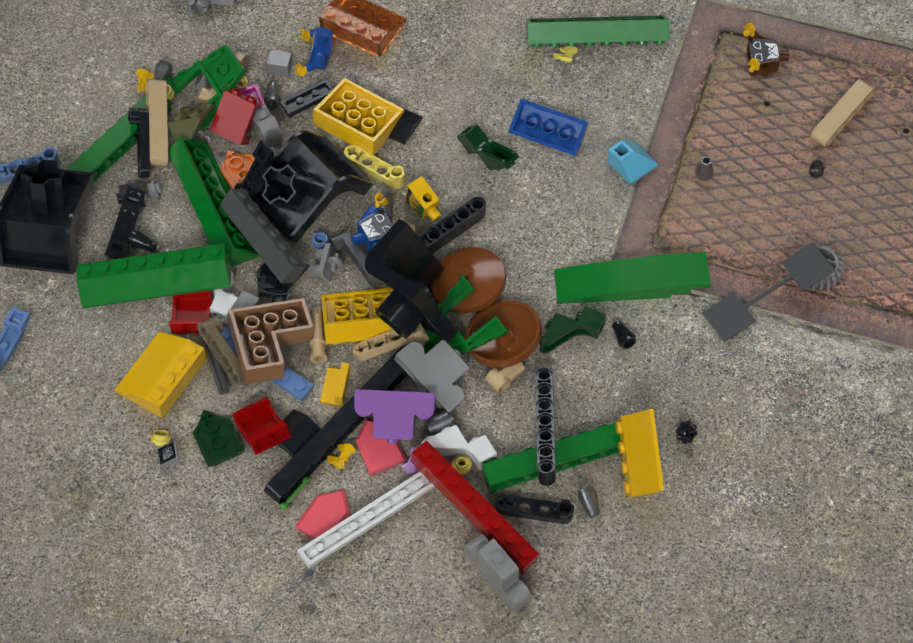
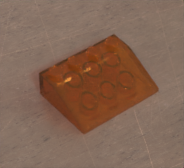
(362, 24)

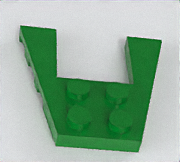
(220, 69)
(487, 333)

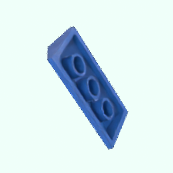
(548, 127)

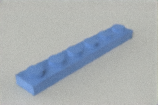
(291, 383)

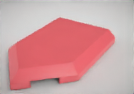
(377, 453)
(324, 513)

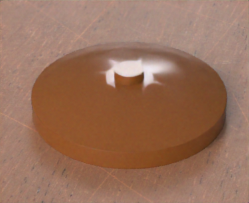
(481, 269)
(513, 347)

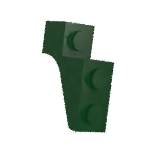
(492, 153)
(563, 328)

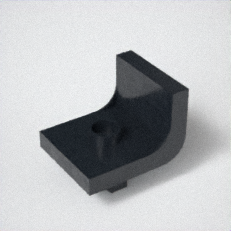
(304, 182)
(42, 217)
(408, 268)

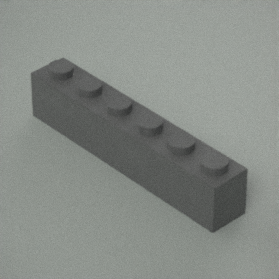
(262, 235)

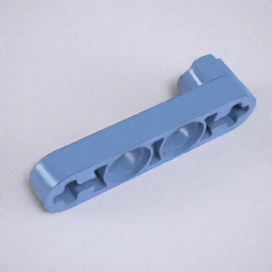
(48, 154)

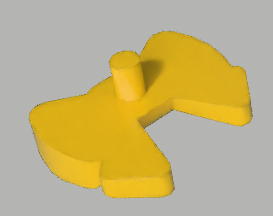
(143, 75)
(339, 462)

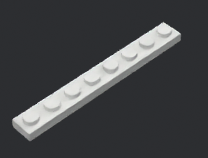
(364, 519)

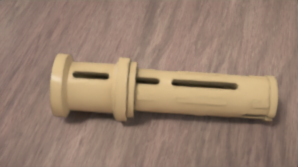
(317, 343)

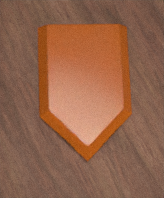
(236, 167)

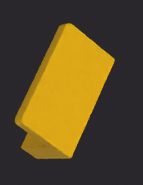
(336, 385)

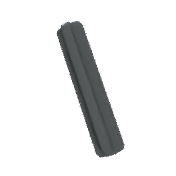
(217, 372)

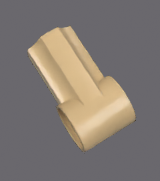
(501, 378)

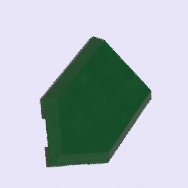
(217, 439)

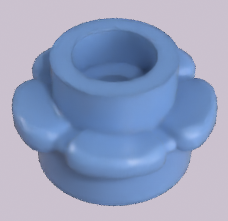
(319, 236)

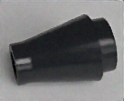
(141, 241)
(624, 336)

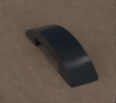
(263, 160)
(125, 223)

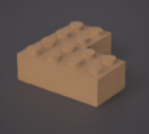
(261, 332)

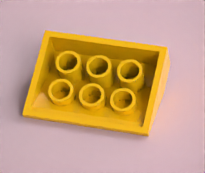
(357, 116)
(353, 315)
(162, 372)
(640, 454)

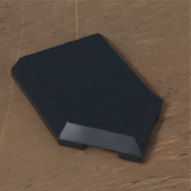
(269, 284)

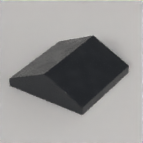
(405, 127)
(301, 430)

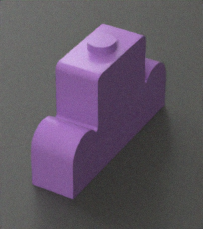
(394, 411)

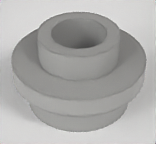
(155, 188)

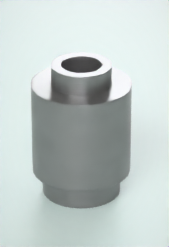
(438, 422)

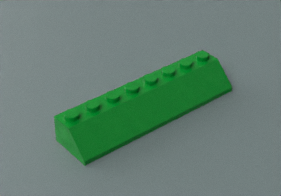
(597, 29)
(206, 192)
(154, 275)

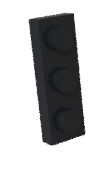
(306, 98)

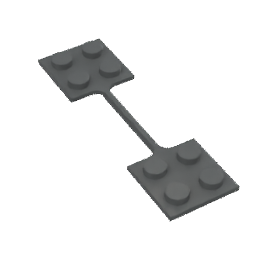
(732, 316)

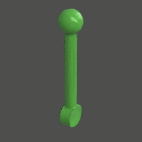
(284, 505)

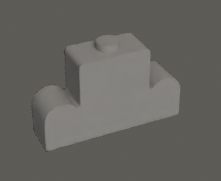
(435, 372)
(498, 571)

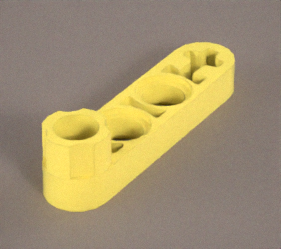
(393, 177)

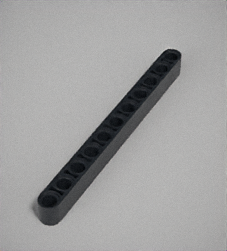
(330, 435)

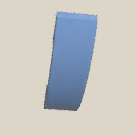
(12, 333)

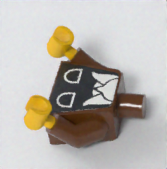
(762, 53)

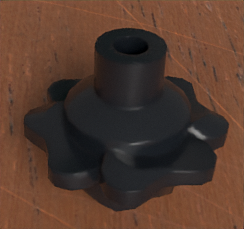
(686, 432)

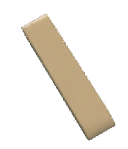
(842, 113)
(158, 129)

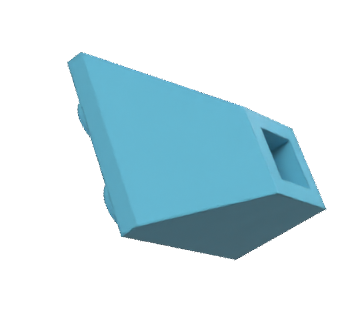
(630, 160)

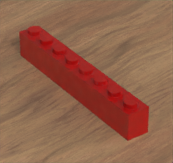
(473, 505)

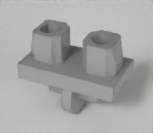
(329, 262)

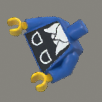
(319, 49)
(372, 224)

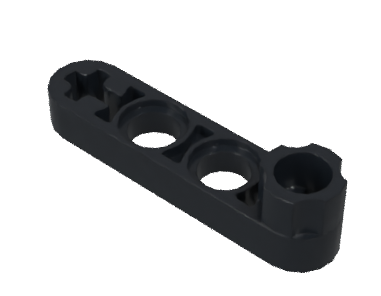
(141, 117)
(535, 505)

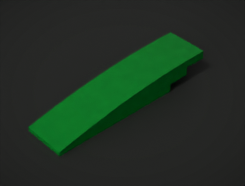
(633, 278)

